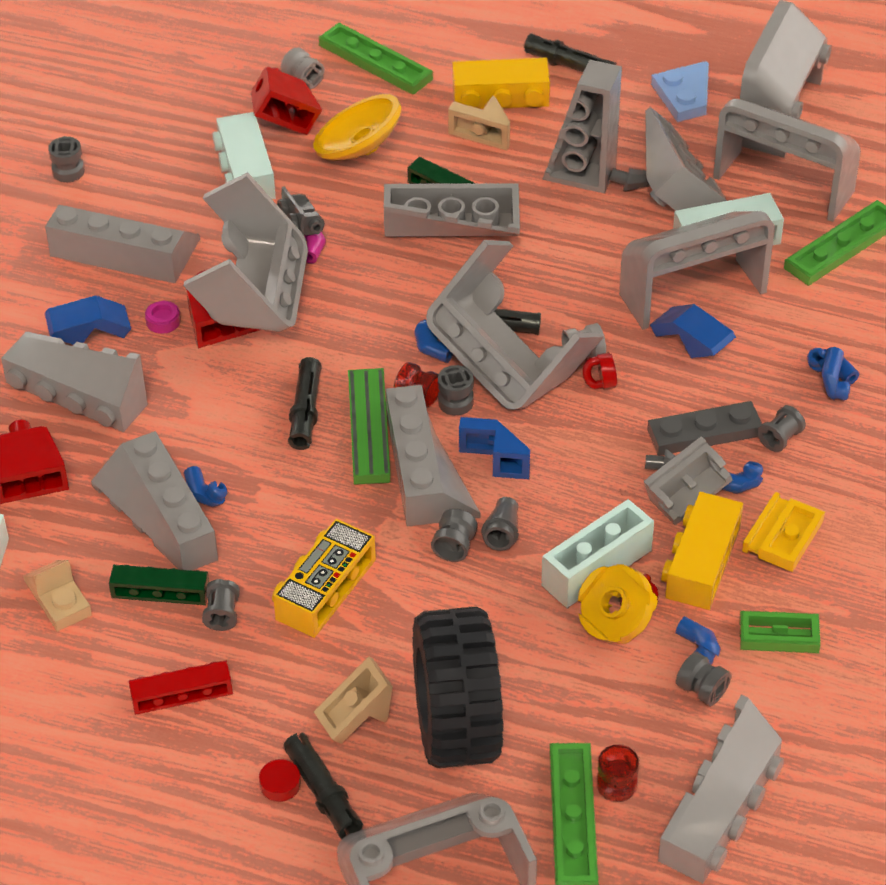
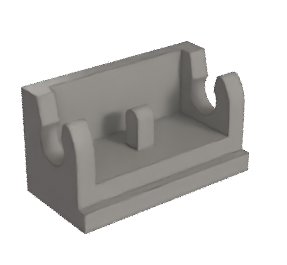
(683, 478)

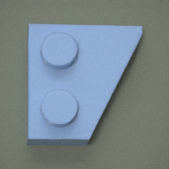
(683, 90)

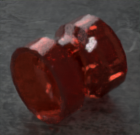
(412, 374)
(617, 773)

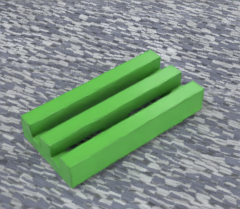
(779, 637)

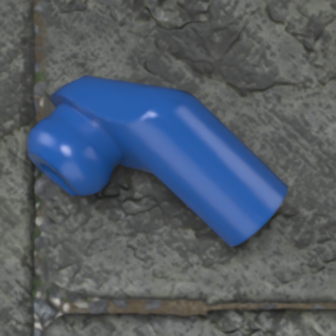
(429, 344)
(847, 372)
(830, 375)
(747, 479)
(203, 493)
(700, 636)

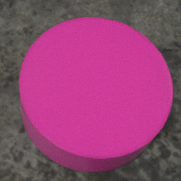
(162, 317)

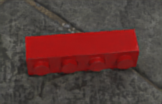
(180, 687)

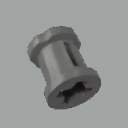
(781, 428)
(221, 604)

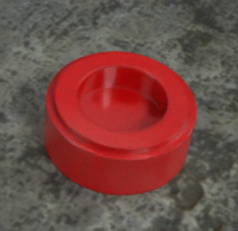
(279, 780)

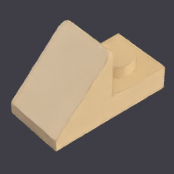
(482, 126)
(58, 594)
(360, 695)

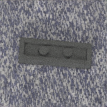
(714, 424)

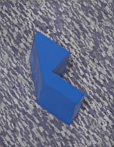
(78, 319)
(697, 329)
(490, 437)

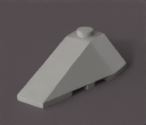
(673, 170)

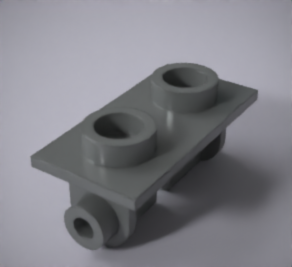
(300, 212)

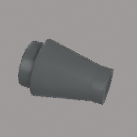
(501, 526)

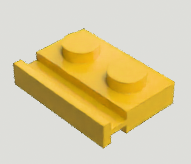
(783, 531)

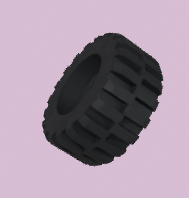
(457, 687)

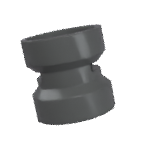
(66, 159)
(455, 390)
(455, 529)
(703, 678)

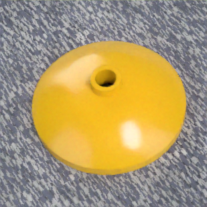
(358, 128)

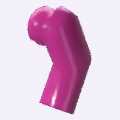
(315, 245)

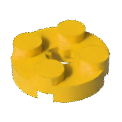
(636, 607)

